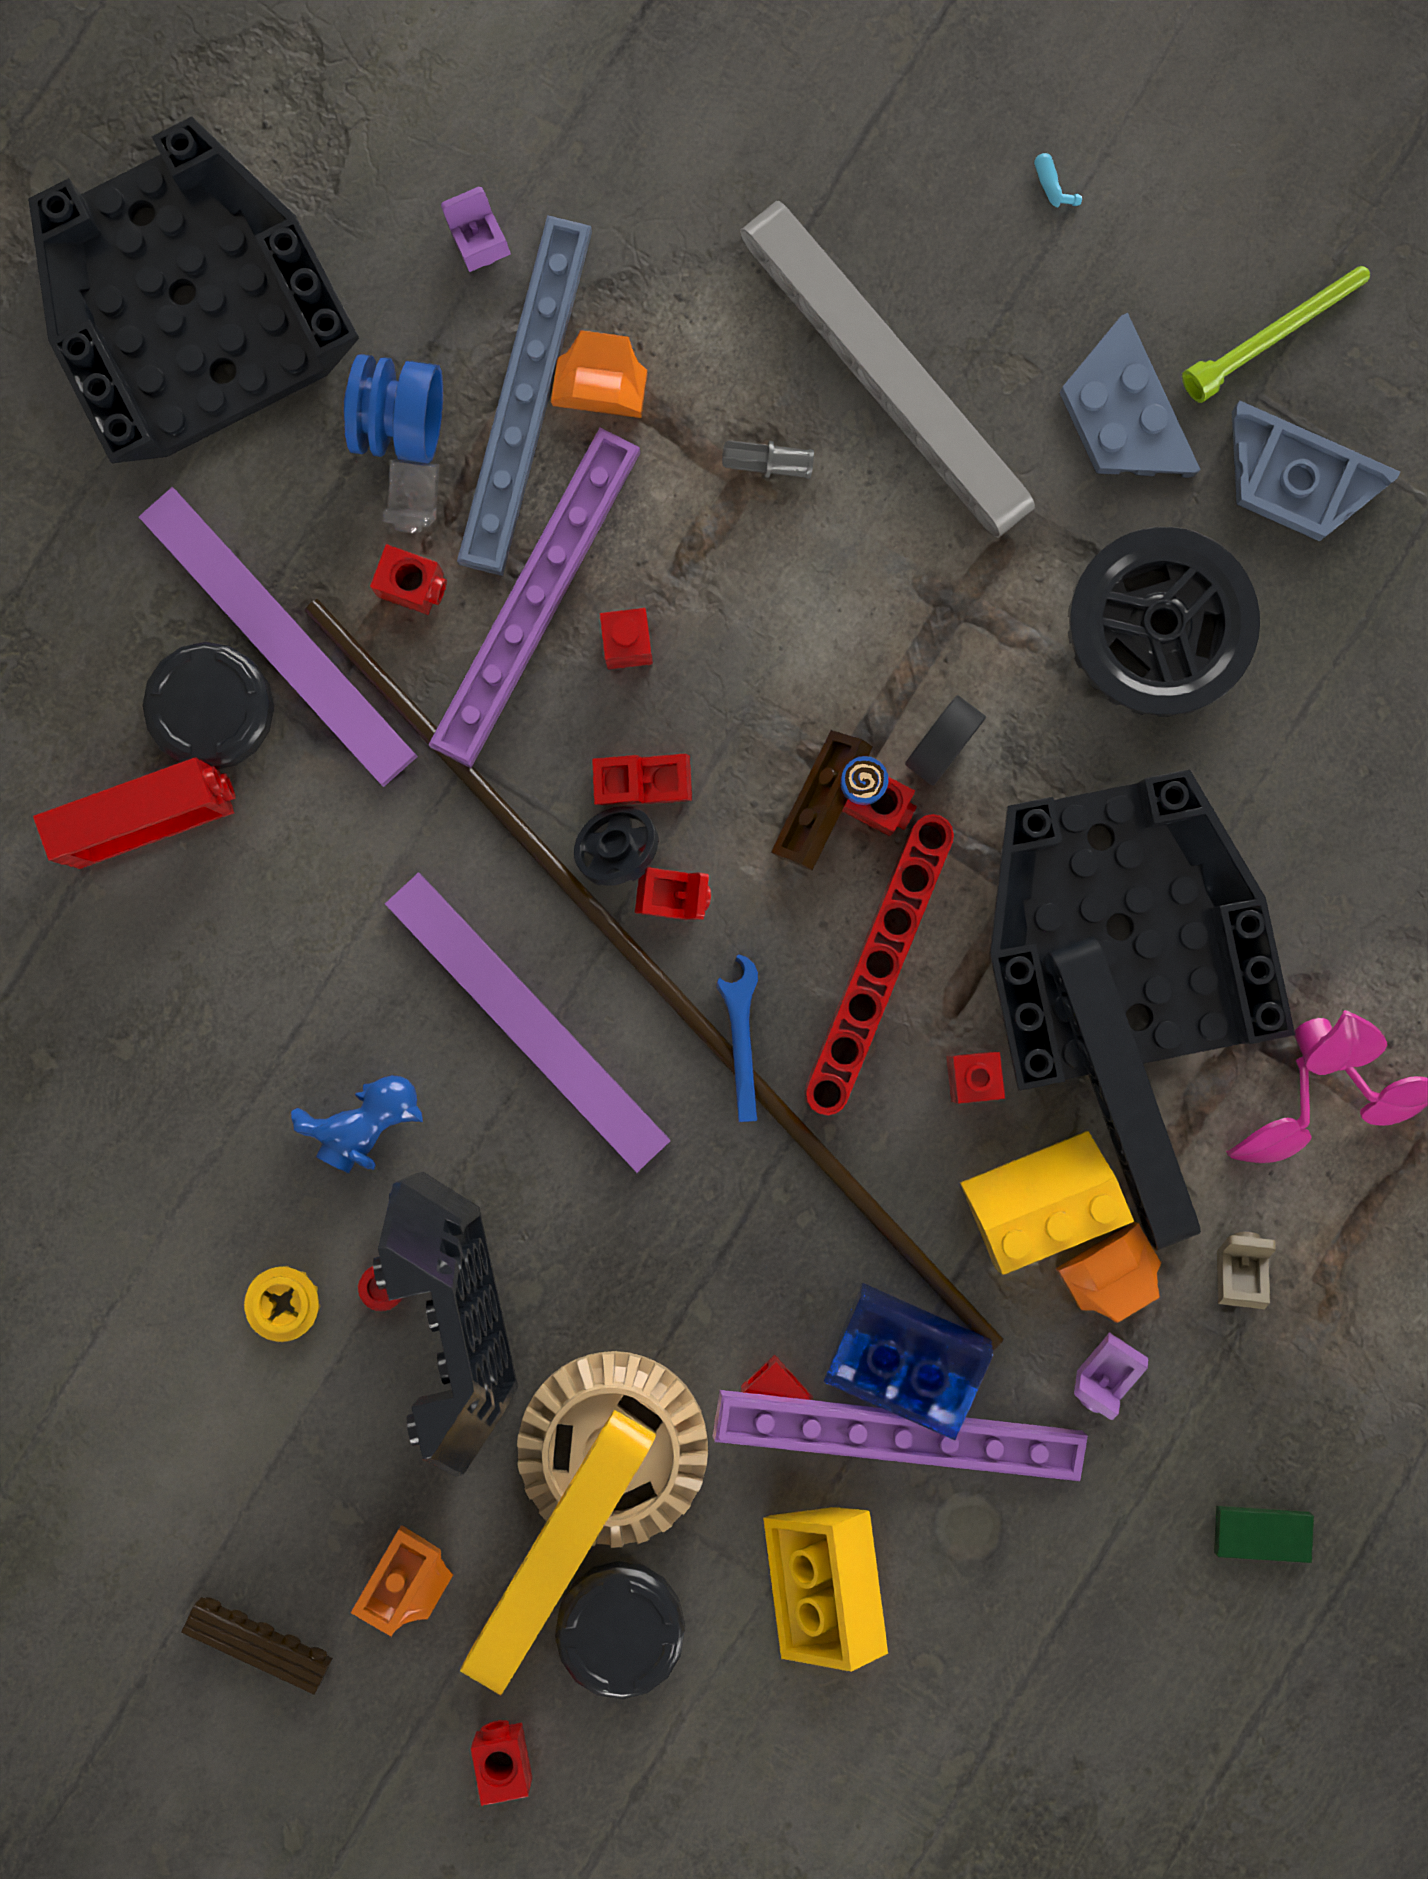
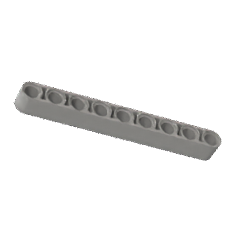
(887, 369)

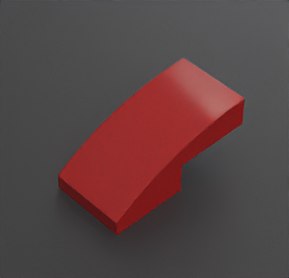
(642, 779)

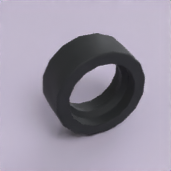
(945, 740)

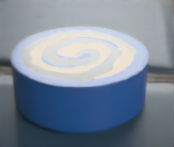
(864, 780)

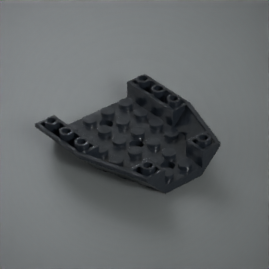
(111, 288)
(1197, 920)
(439, 1246)

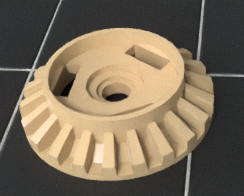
(585, 1396)

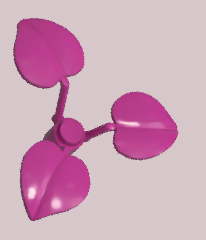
(1326, 1050)

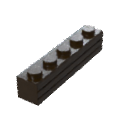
(257, 1644)

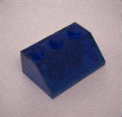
(909, 1361)

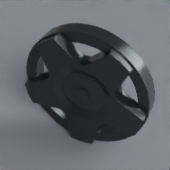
(616, 847)

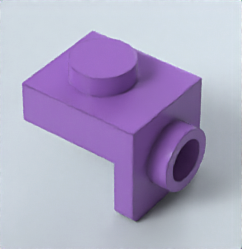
(475, 229)
(1108, 1375)

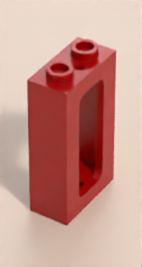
(135, 813)

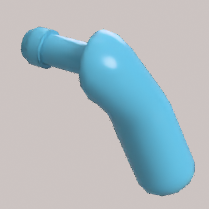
(1049, 181)

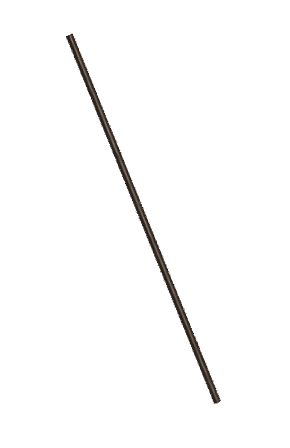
(656, 977)

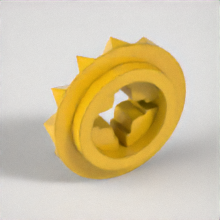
(260, 1306)

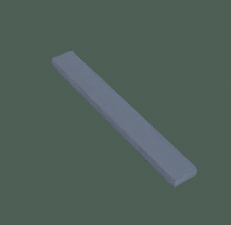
(524, 395)

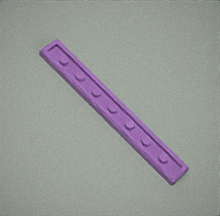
(535, 598)
(278, 636)
(528, 1022)
(886, 1436)

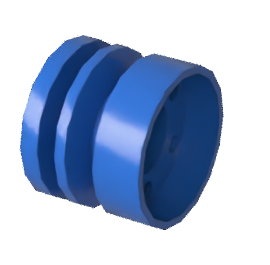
(387, 408)

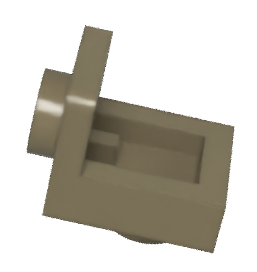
(1244, 1270)

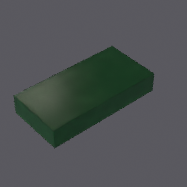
(1264, 1534)

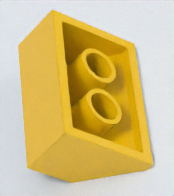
(1046, 1202)
(826, 1587)

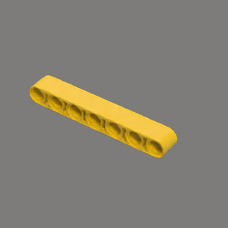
(558, 1551)

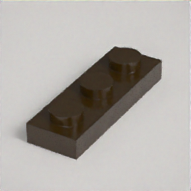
(818, 802)

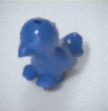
(353, 1133)

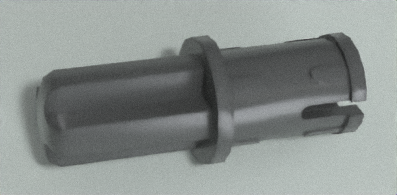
(768, 459)

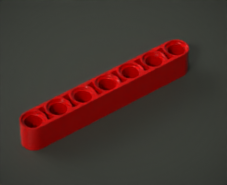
(894, 947)

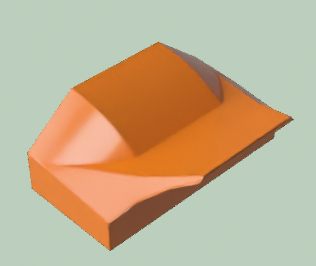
(600, 376)
(1114, 1274)
(403, 1584)

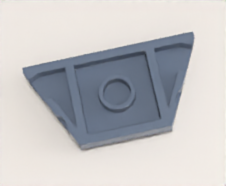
(1125, 410)
(1299, 474)

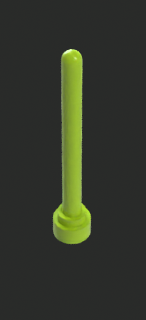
(1205, 378)

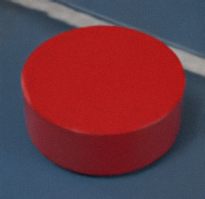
(373, 1296)

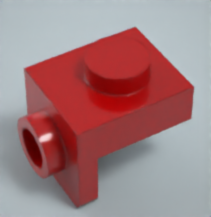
(673, 894)

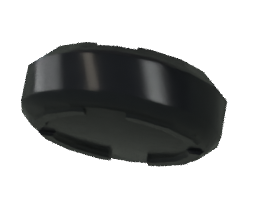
(208, 705)
(620, 1630)

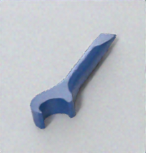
(738, 1002)

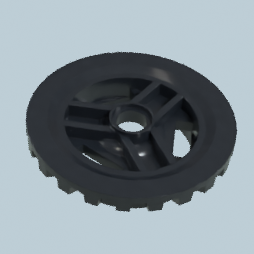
(1200, 582)

